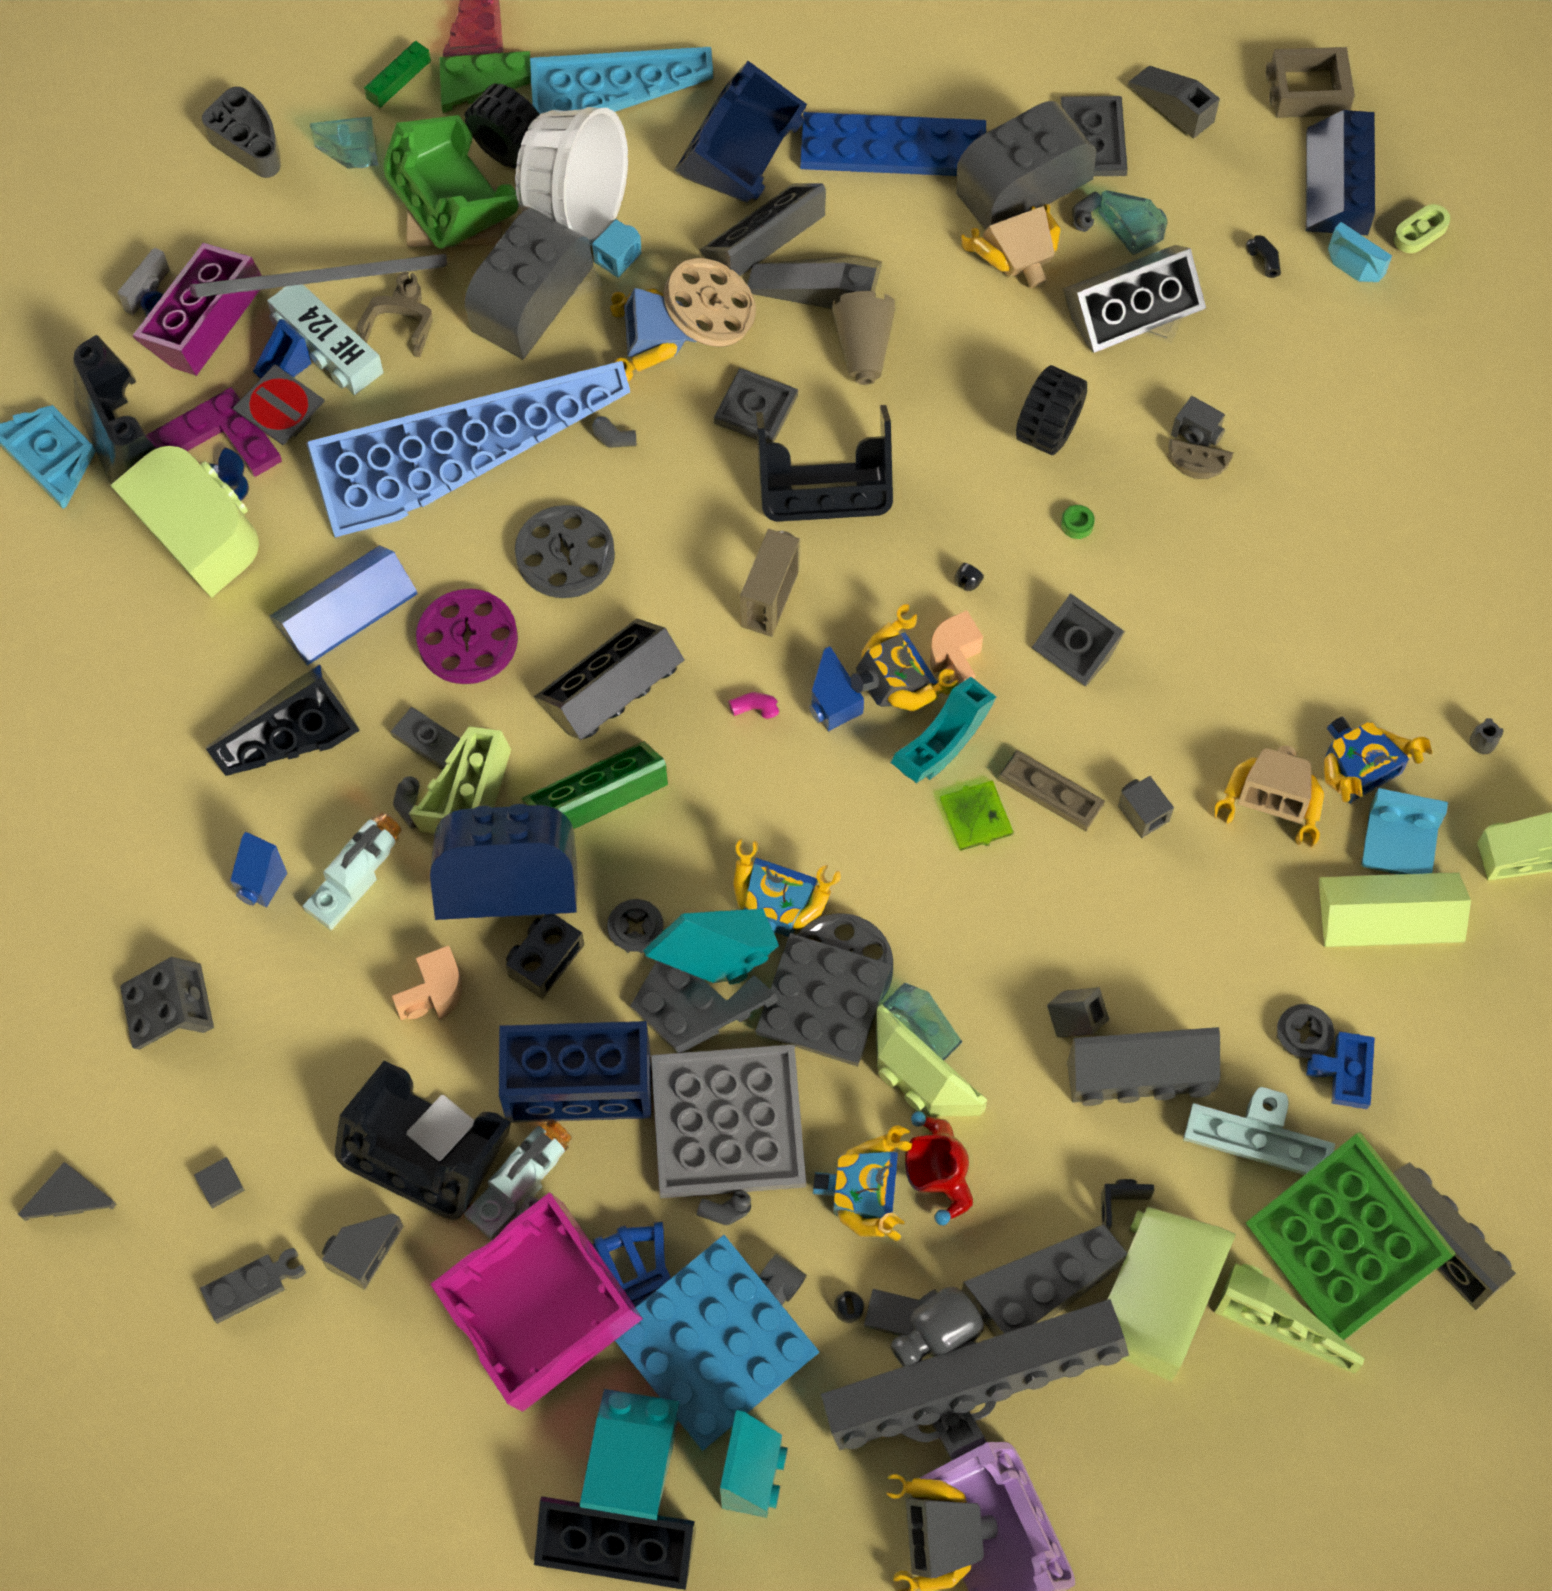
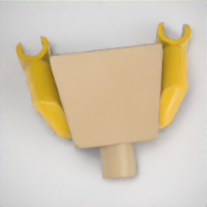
(1018, 244)
(1278, 786)

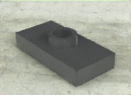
(425, 737)

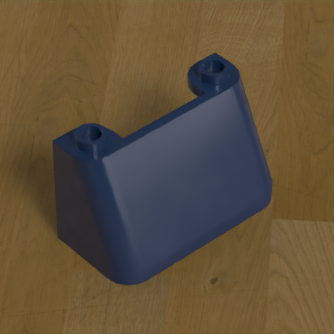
(741, 134)

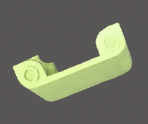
(1166, 1286)

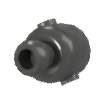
(939, 1325)

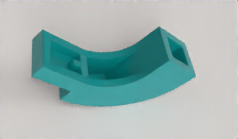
(948, 732)

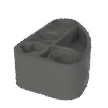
(243, 131)

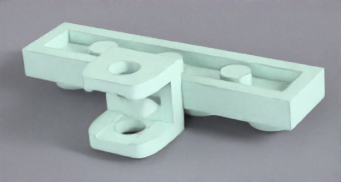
(1257, 1135)

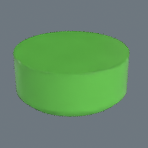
(1077, 521)

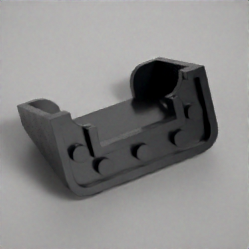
(98, 392)
(376, 1146)

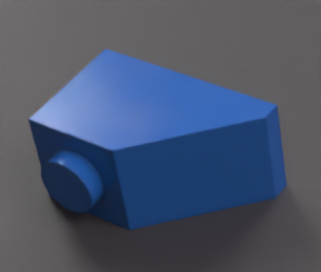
(832, 694)
(257, 871)

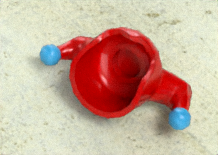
(939, 1165)

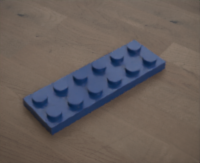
(886, 143)

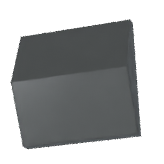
(1079, 640)

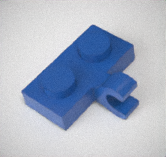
(1350, 1069)

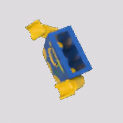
(1367, 757)

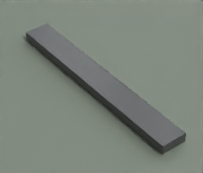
(318, 275)

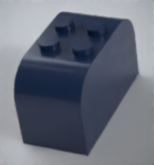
(504, 863)

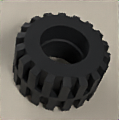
(500, 122)
(1051, 410)

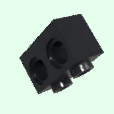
(552, 957)

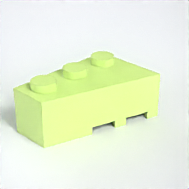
(1517, 847)

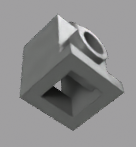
(1199, 423)

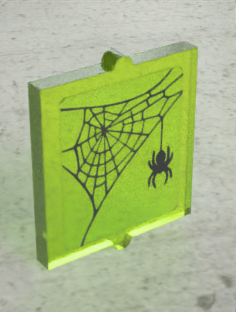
(976, 815)

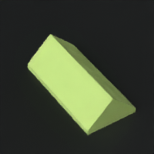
(1394, 909)

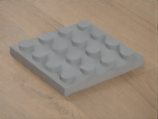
(728, 1121)

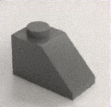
(361, 1248)

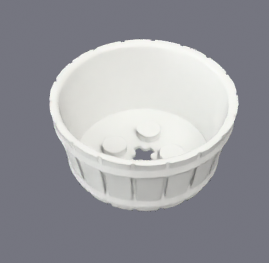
(574, 168)

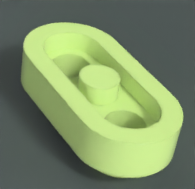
(1419, 230)

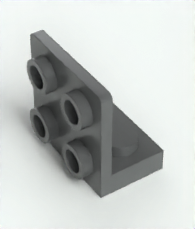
(166, 999)

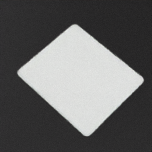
(440, 1127)

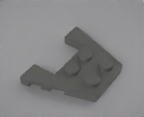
(689, 1010)

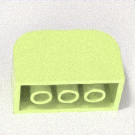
(191, 515)

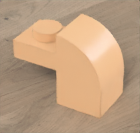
(953, 644)
(441, 987)

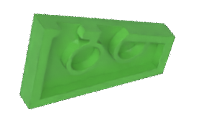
(470, 75)

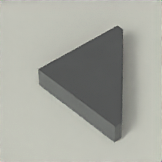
(64, 1195)

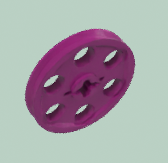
(454, 630)

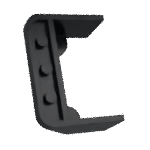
(827, 489)

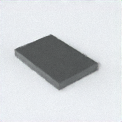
(1103, 125)

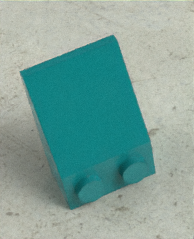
(716, 944)
(630, 1454)
(751, 1467)

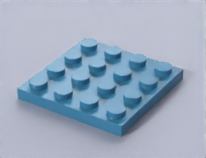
(715, 1341)

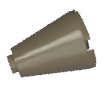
(864, 332)

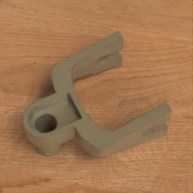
(404, 301)

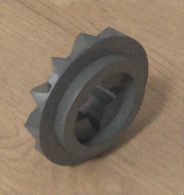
(636, 911)
(1320, 1027)

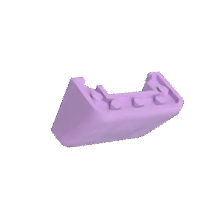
(1026, 1547)

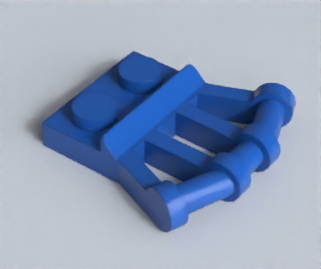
(645, 1283)

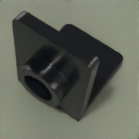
(1124, 1190)

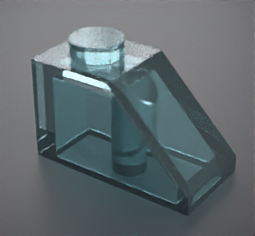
(347, 141)
(1133, 220)
(924, 1018)

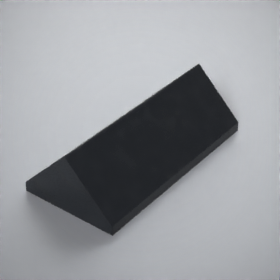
(614, 1544)

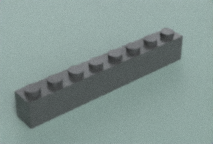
(975, 1375)

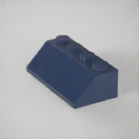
(1341, 172)

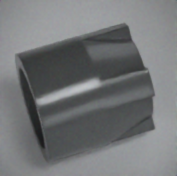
(1482, 743)

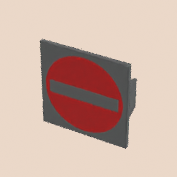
(279, 405)

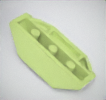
(920, 1072)

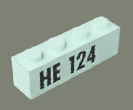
(327, 338)

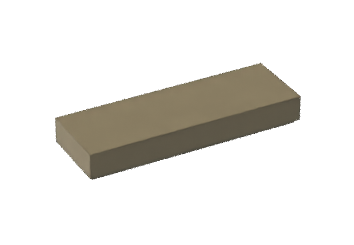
(1051, 790)

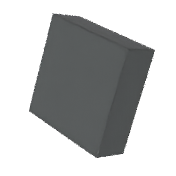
(219, 1182)

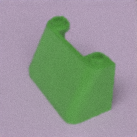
(441, 183)

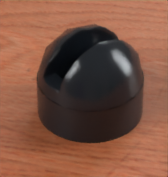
(969, 576)
(840, 1307)

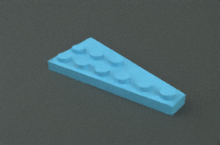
(615, 78)

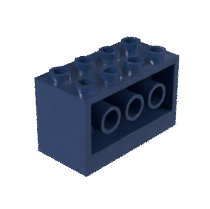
(575, 1071)

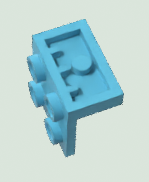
(1402, 832)

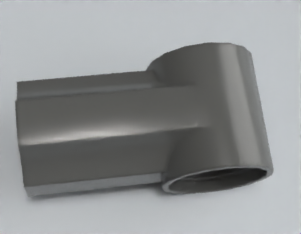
(782, 1278)

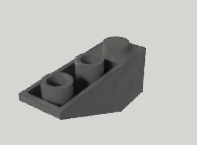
(1178, 98)

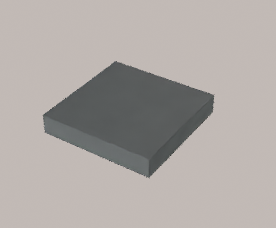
(754, 394)

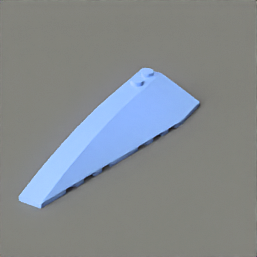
(410, 461)

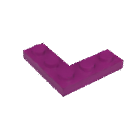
(216, 417)

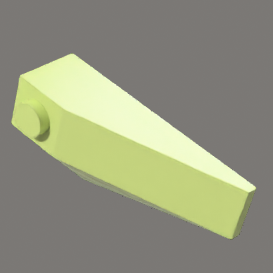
(1269, 1309)

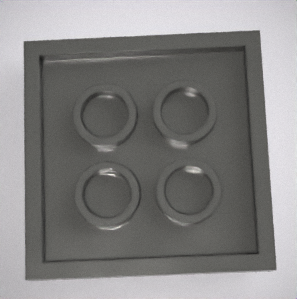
(824, 999)

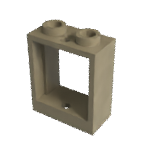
(1310, 102)
(770, 582)

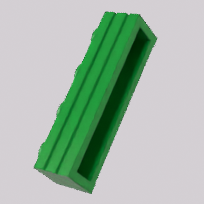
(397, 74)

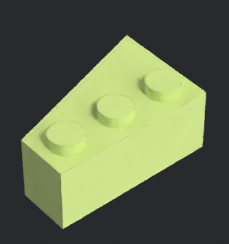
(468, 780)

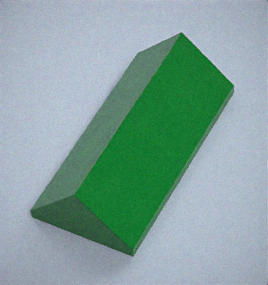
(604, 785)

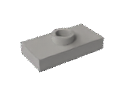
(143, 280)

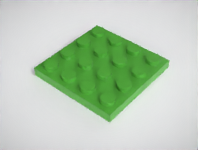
(1350, 1237)

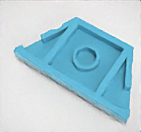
(48, 450)

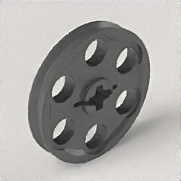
(554, 561)
(865, 934)

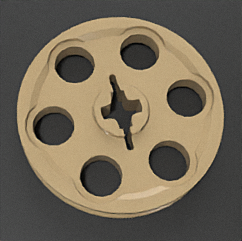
(721, 306)

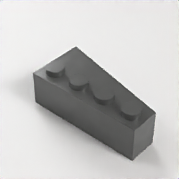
(1044, 1281)

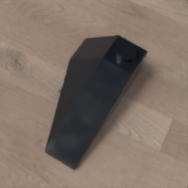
(294, 721)

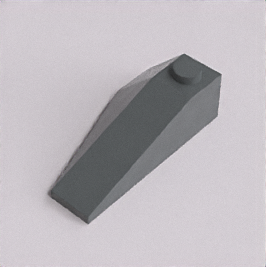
(814, 280)

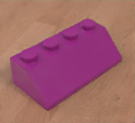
(190, 328)

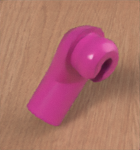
(755, 700)

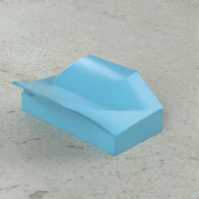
(1357, 255)

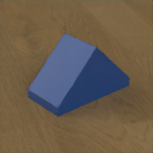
(286, 350)

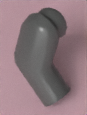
(1081, 212)
(611, 436)
(728, 1212)

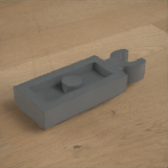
(249, 1285)

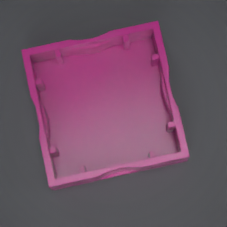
(536, 1302)

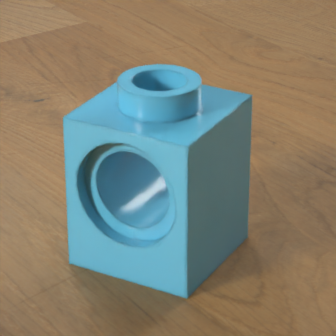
(617, 248)

